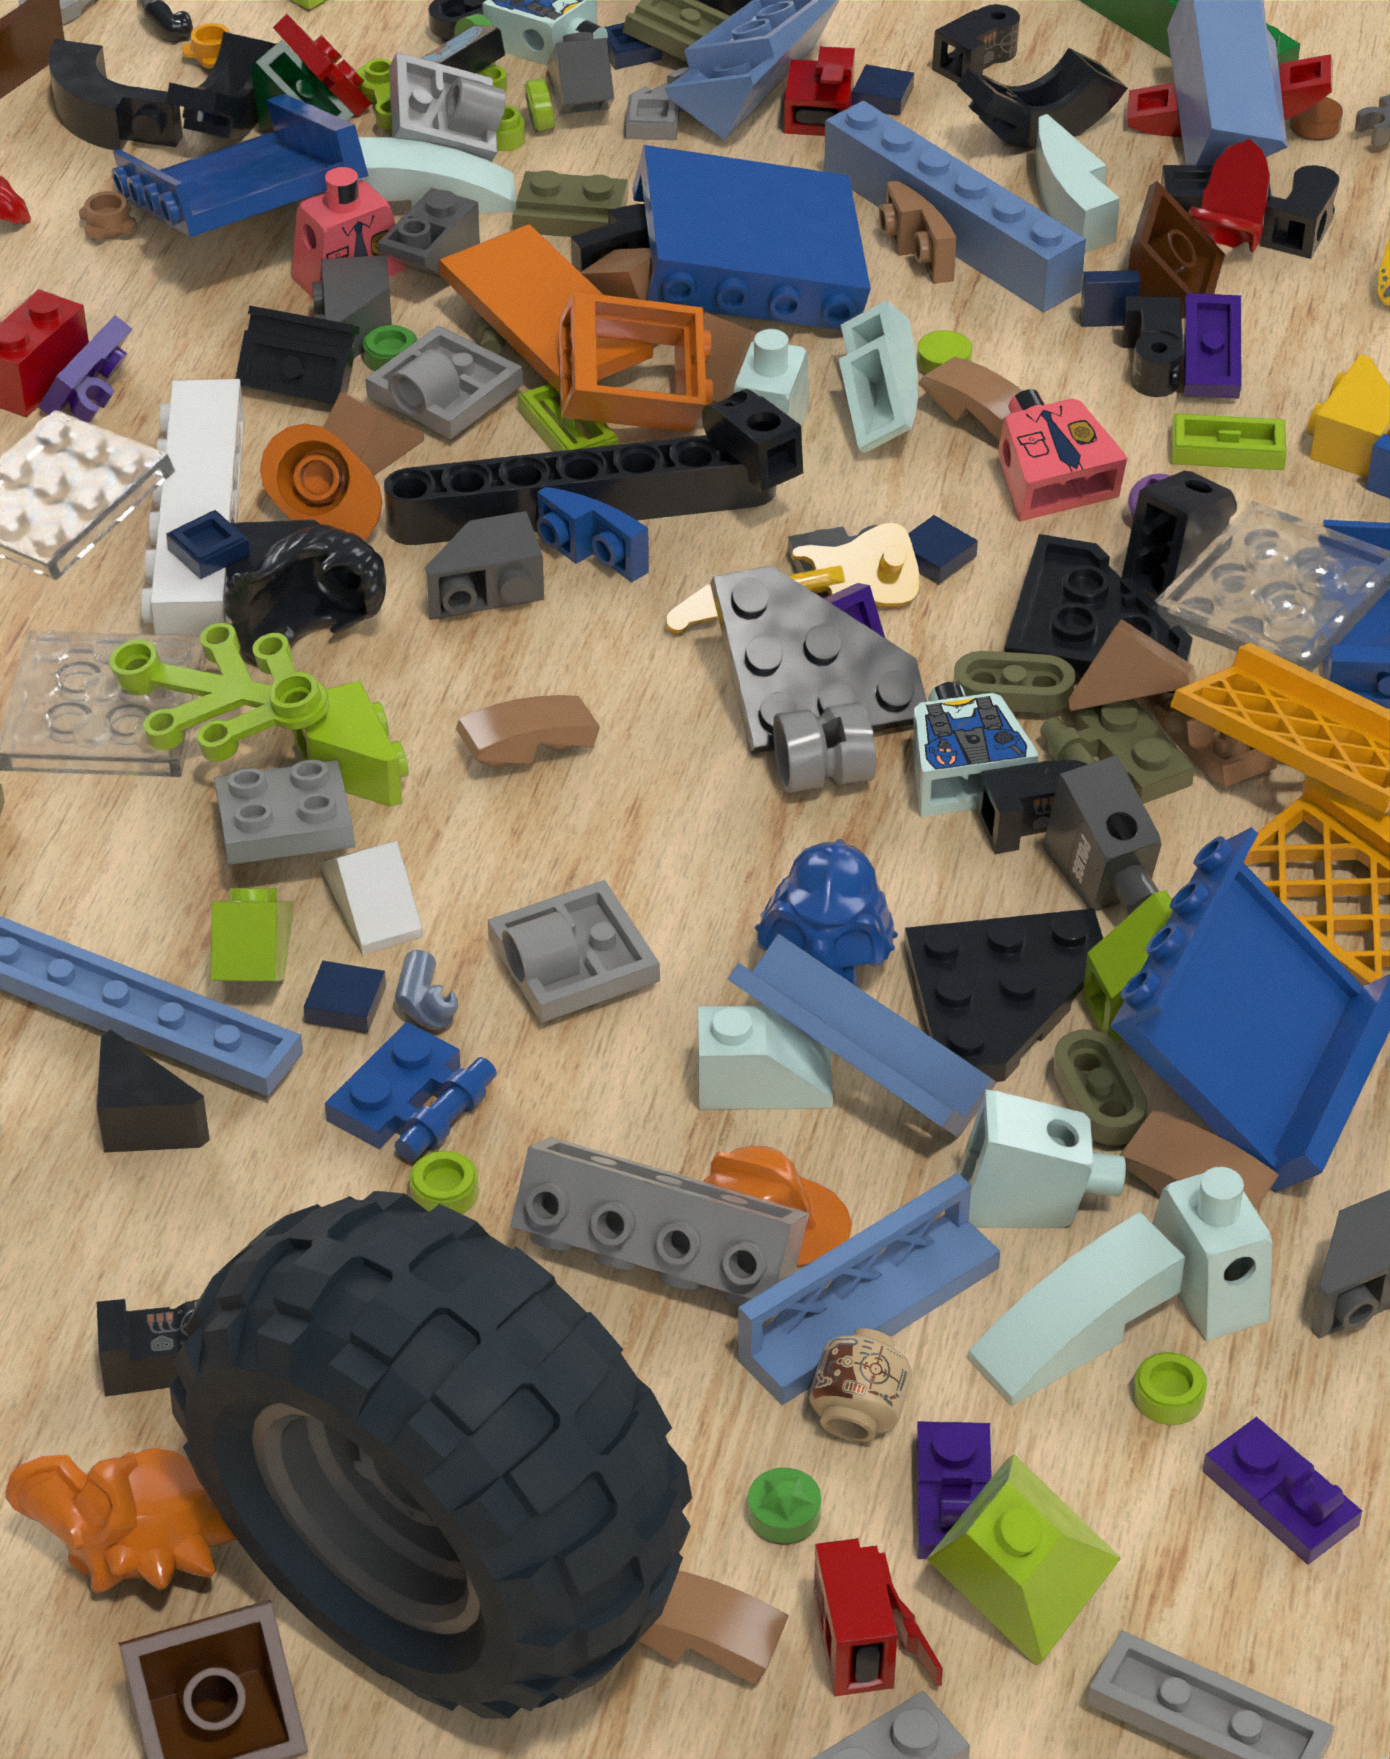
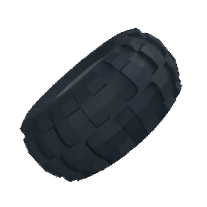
(433, 1452)

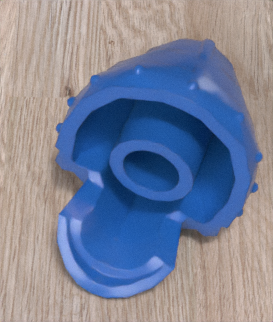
(831, 910)

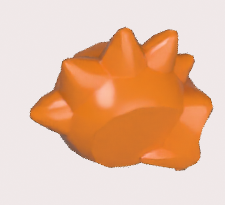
(125, 1517)

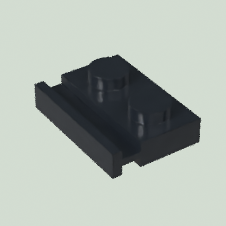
(296, 355)

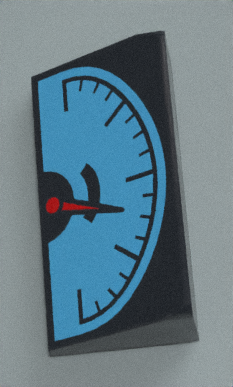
(470, 49)

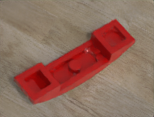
(1301, 82)

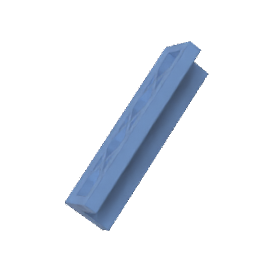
(866, 1034)
(885, 1293)

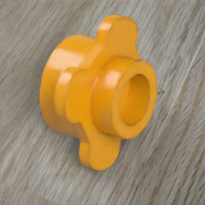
(205, 44)

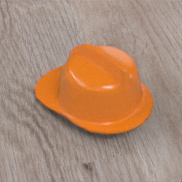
(320, 480)
(773, 1177)

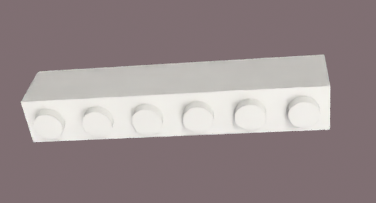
(206, 450)

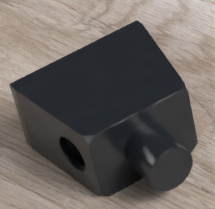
(1173, 527)

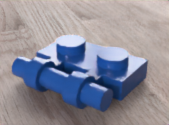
(395, 1084)

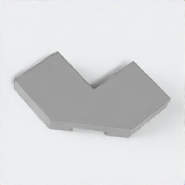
(652, 113)

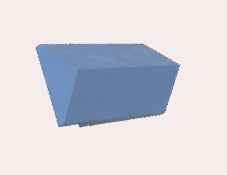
(747, 59)
(1225, 78)

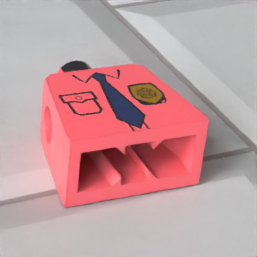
(339, 224)
(1057, 456)

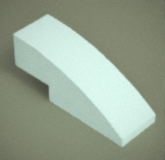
(411, 168)
(1074, 185)
(880, 374)
(1079, 1309)

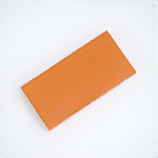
(522, 290)

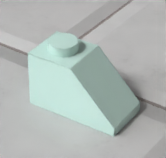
(759, 1061)

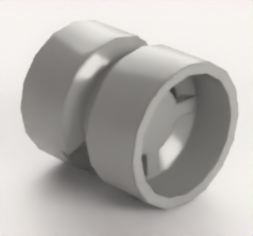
(824, 747)

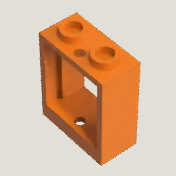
(641, 321)

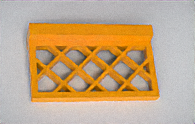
(1297, 722)
(1358, 835)

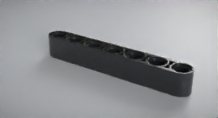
(636, 478)

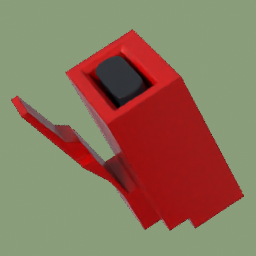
(818, 90)
(863, 1618)

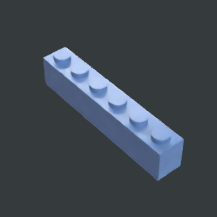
(992, 226)

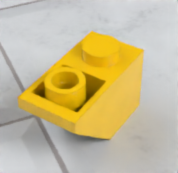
(1351, 418)

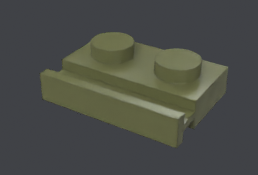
(672, 24)
(567, 203)

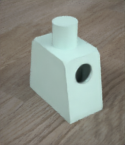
(777, 373)
(1033, 1164)
(1218, 1235)

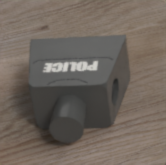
(1103, 836)

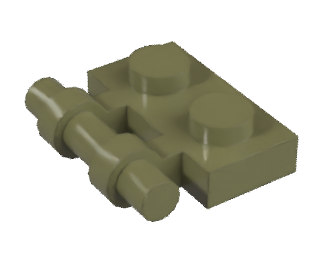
(1125, 731)

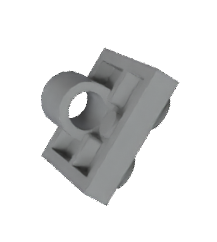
(445, 106)
(444, 381)
(283, 811)
(573, 951)

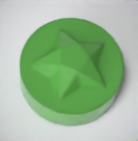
(784, 1505)

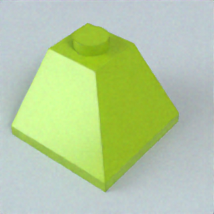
(1024, 1559)

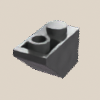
(581, 74)
(432, 230)
(354, 293)
(486, 567)
(1356, 1268)

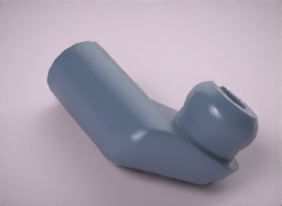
(417, 996)

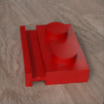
(322, 60)

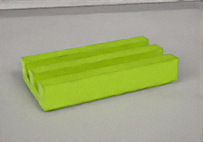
(561, 433)
(1228, 441)

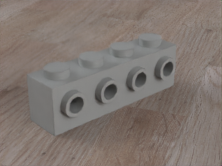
(656, 1221)

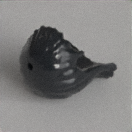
(306, 584)

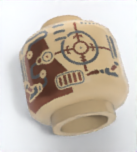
(860, 1385)

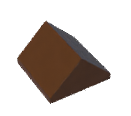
(26, 41)
(1172, 250)
(214, 1689)

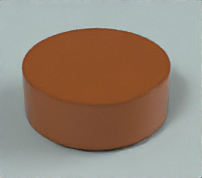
(1319, 121)

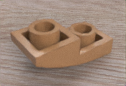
(918, 230)
(969, 388)
(515, 727)
(1212, 751)
(1176, 1149)
(719, 1625)

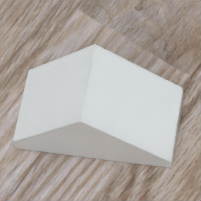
(374, 896)

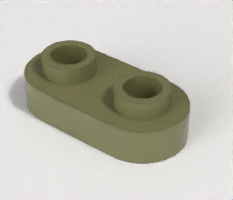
(1022, 679)
(1105, 1094)

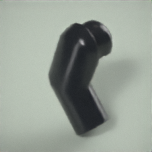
(166, 23)

